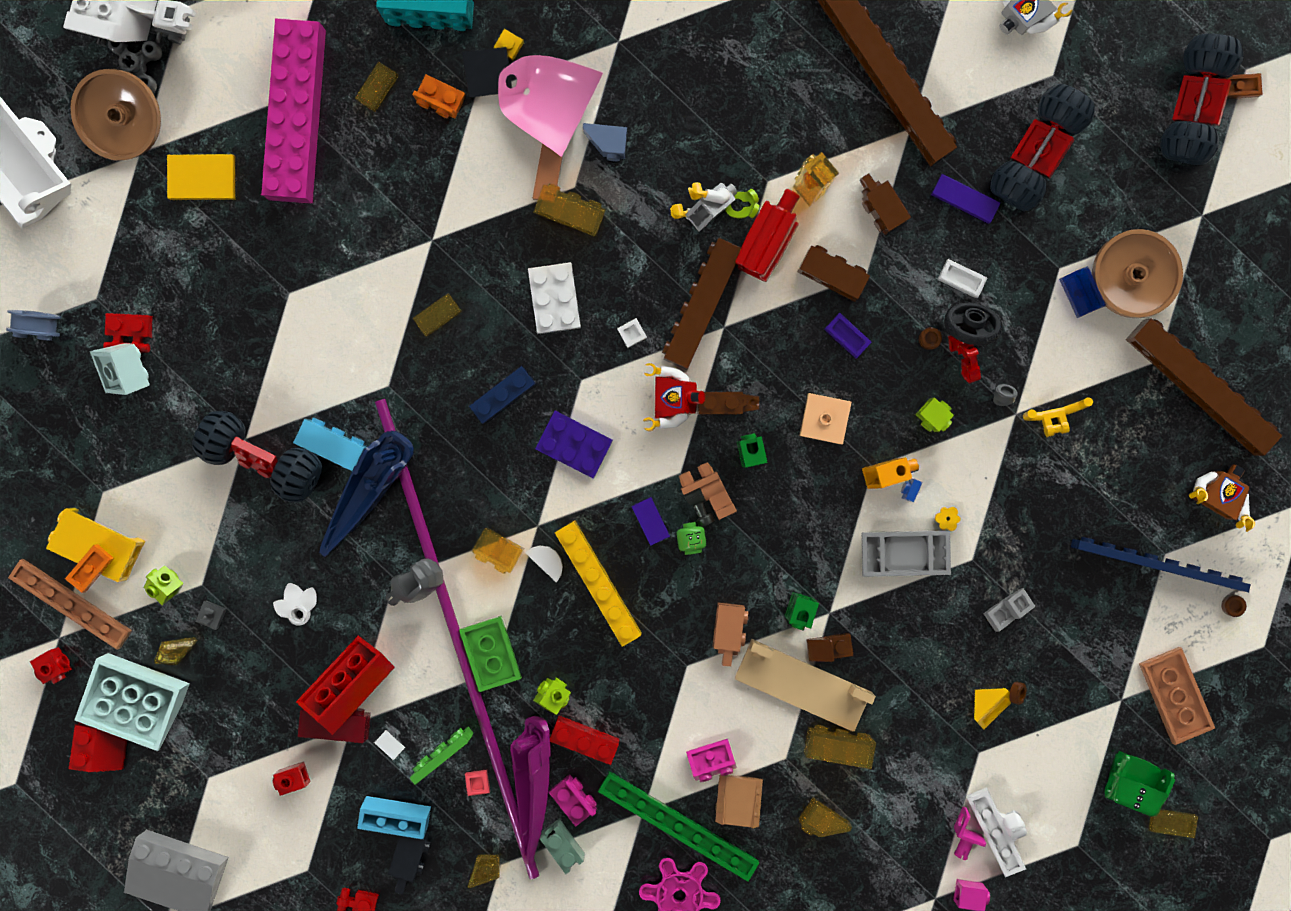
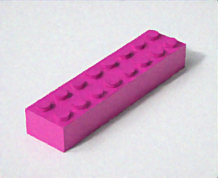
(293, 111)

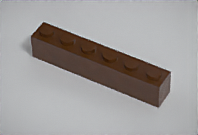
(702, 303)

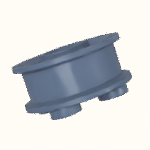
(33, 323)

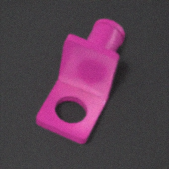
(967, 836)

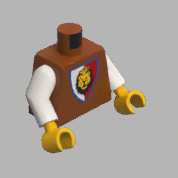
(1225, 495)

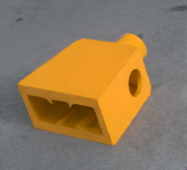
(889, 472)

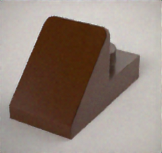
(829, 647)

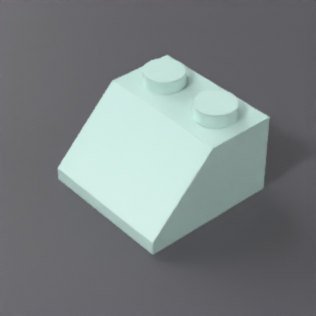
(120, 368)

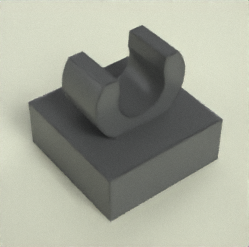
(211, 615)

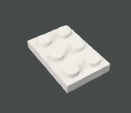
(554, 298)

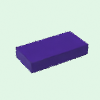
(847, 335)
(650, 521)

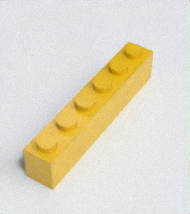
(598, 583)

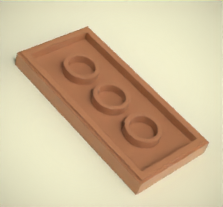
(1177, 696)

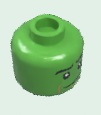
(691, 538)

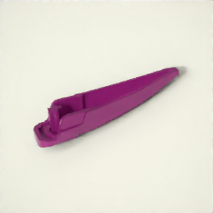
(531, 774)

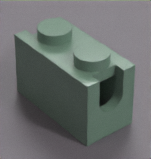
(562, 846)

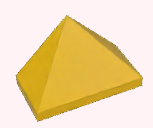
(990, 704)

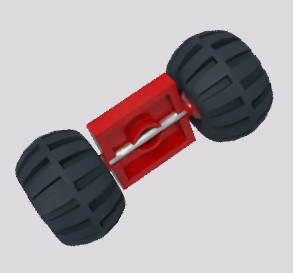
(1202, 98)
(1043, 147)
(222, 438)

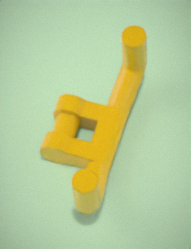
(1059, 413)

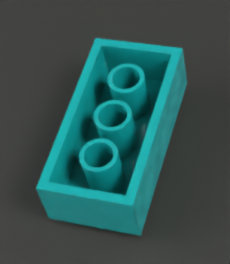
(431, 13)

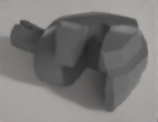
(416, 584)

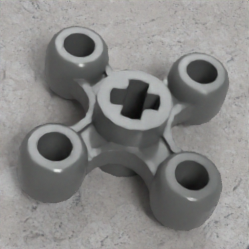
(136, 62)

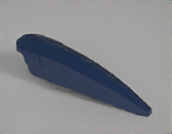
(367, 484)

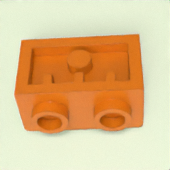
(439, 96)

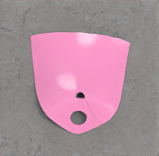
(555, 100)

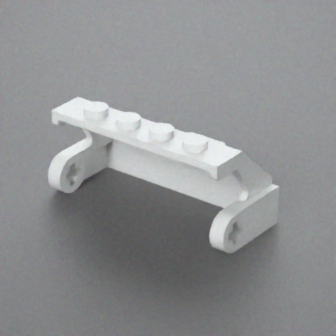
(28, 176)

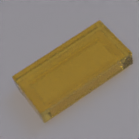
(437, 314)
(1174, 823)

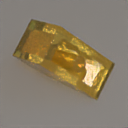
(822, 820)

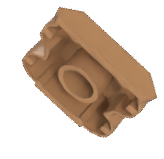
(739, 801)

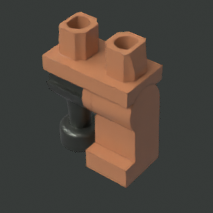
(705, 489)

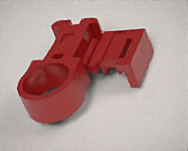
(969, 364)

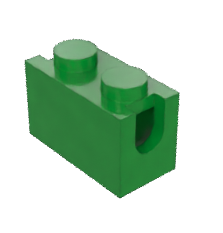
(751, 450)
(801, 611)

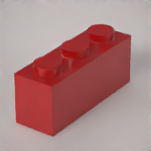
(584, 740)

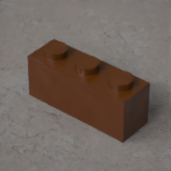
(833, 272)

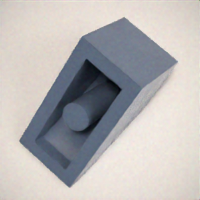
(607, 139)

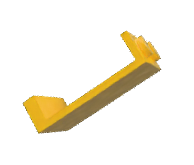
(77, 534)

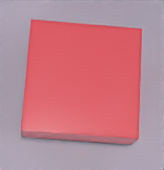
(477, 782)

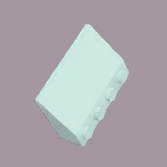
(131, 701)

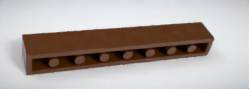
(1204, 387)

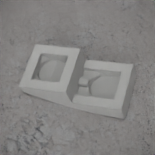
(1009, 609)

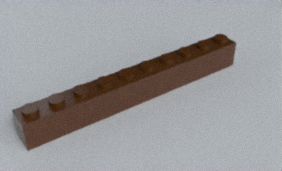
(891, 78)

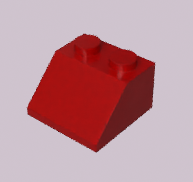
(96, 750)

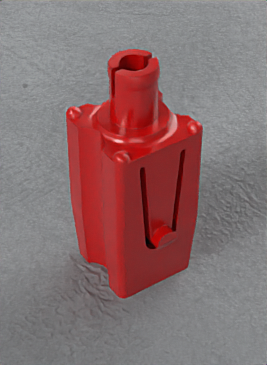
(768, 237)

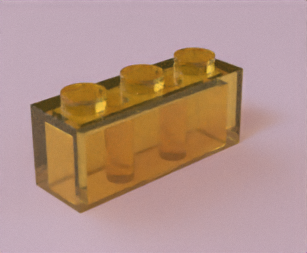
(569, 209)
(840, 747)

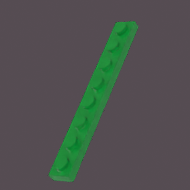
(678, 826)

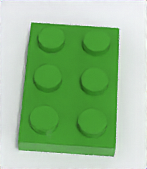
(490, 653)
(440, 754)

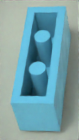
(330, 443)
(394, 817)

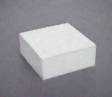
(632, 333)

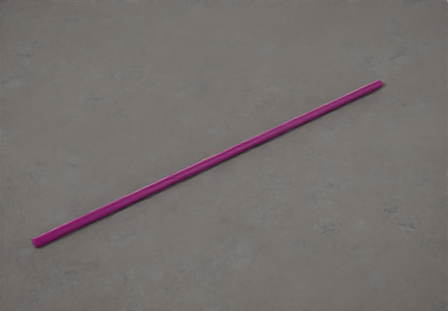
(453, 628)

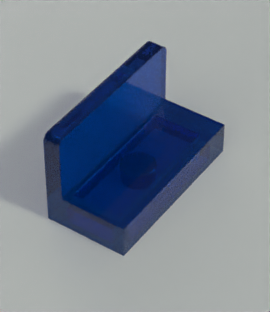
(1082, 292)

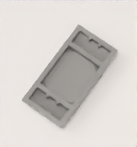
(906, 553)

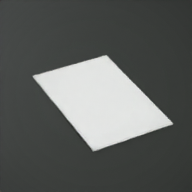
(389, 745)

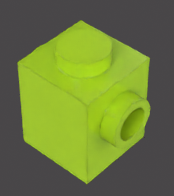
(935, 415)

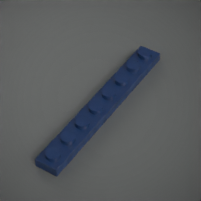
(1169, 565)

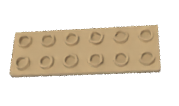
(803, 685)

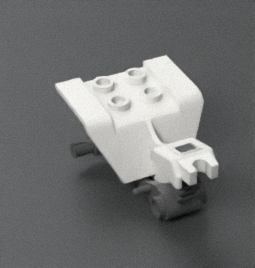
(129, 19)

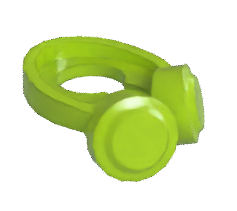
(749, 196)

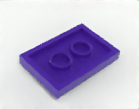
(574, 444)

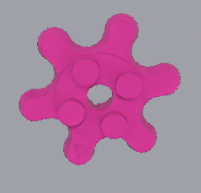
(675, 880)

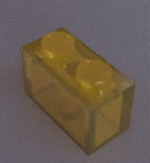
(497, 550)

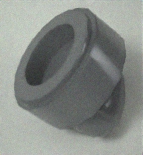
(1004, 395)

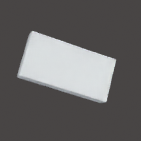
(962, 278)

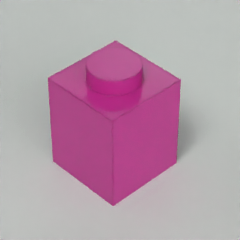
(971, 895)

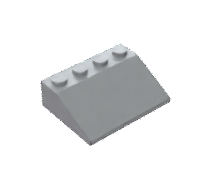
(173, 873)

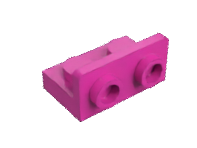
(711, 760)
(573, 800)

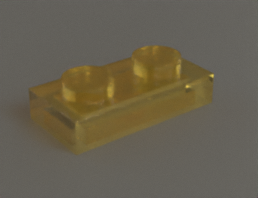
(376, 86)

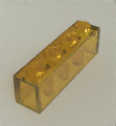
(815, 178)

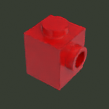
(291, 778)

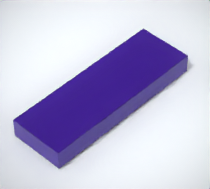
(965, 198)

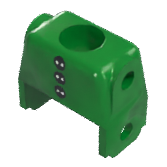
(1138, 784)

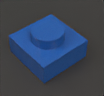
(911, 489)

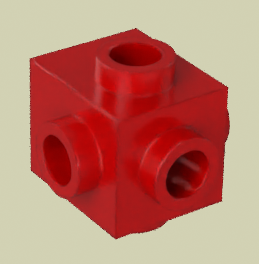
(51, 666)

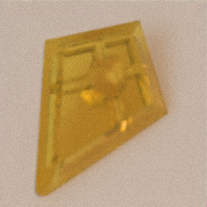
(174, 651)
(485, 870)

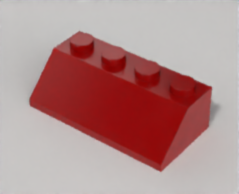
(345, 684)

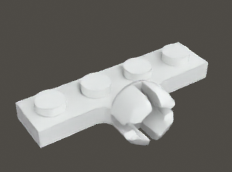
(999, 830)

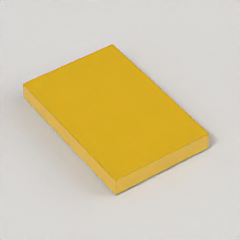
(201, 177)

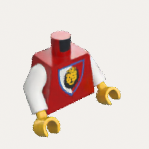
(674, 397)

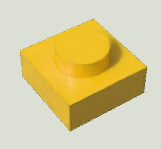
(510, 41)

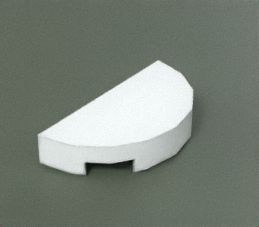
(547, 559)

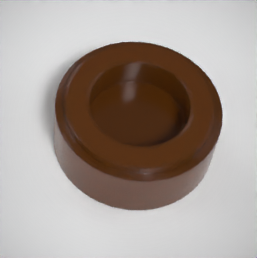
(930, 338)
(1233, 605)
(1017, 693)

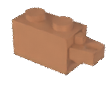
(728, 630)

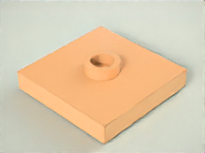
(825, 418)

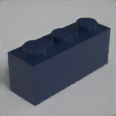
(503, 395)

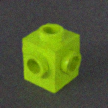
(162, 584)
(552, 695)

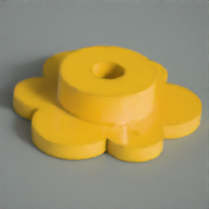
(950, 524)

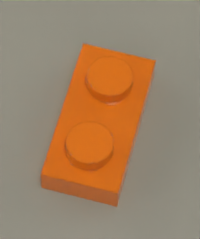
(89, 568)

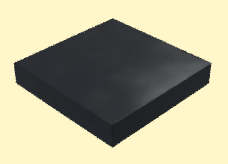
(483, 70)

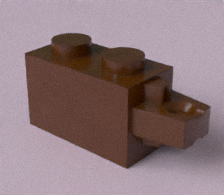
(883, 204)
(728, 403)

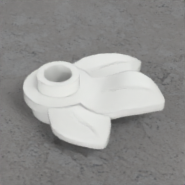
(296, 600)

